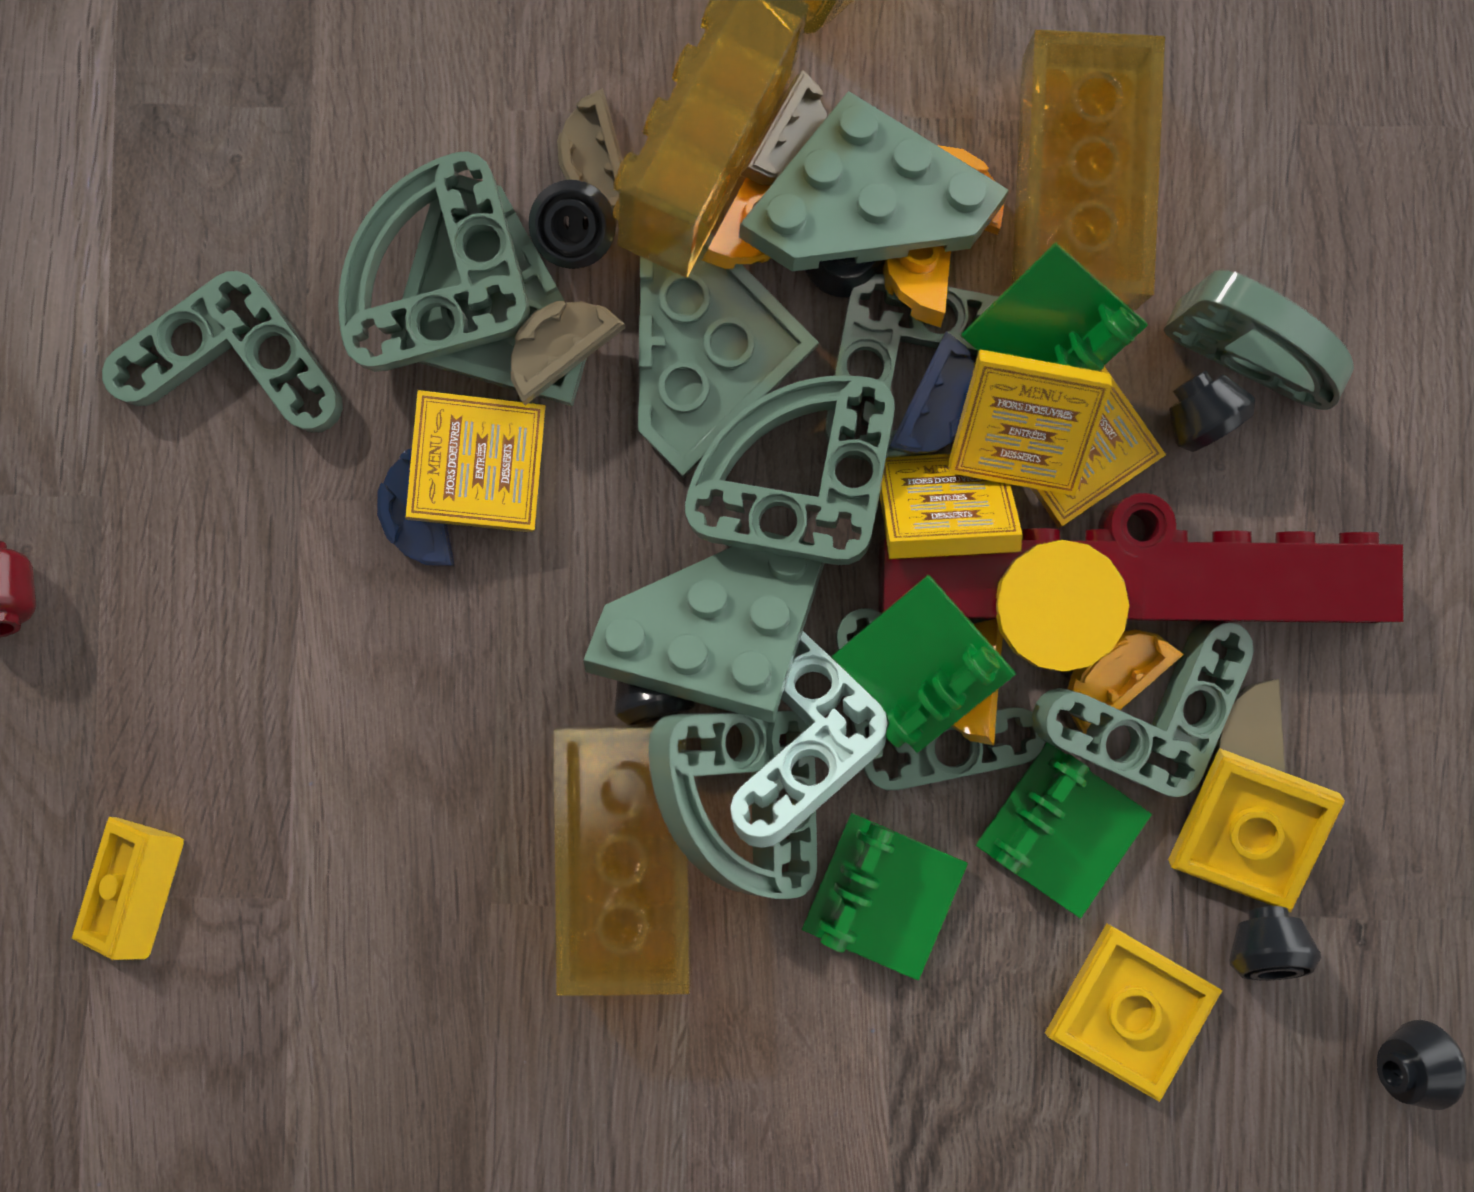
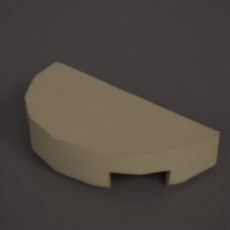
(787, 131)
(590, 146)
(556, 342)
(1256, 725)

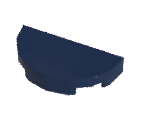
(938, 401)
(415, 539)

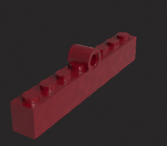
(1191, 580)

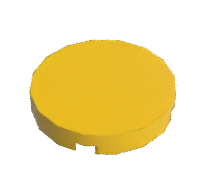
(1061, 605)

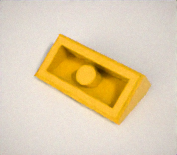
(127, 890)

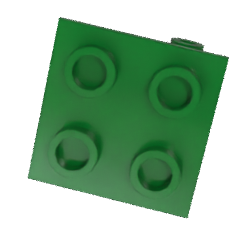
(1057, 316)
(923, 665)
(1063, 829)
(884, 896)

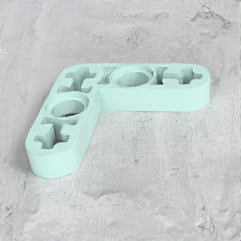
(822, 739)

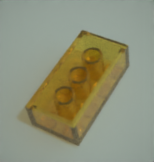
(706, 128)
(1091, 155)
(616, 869)

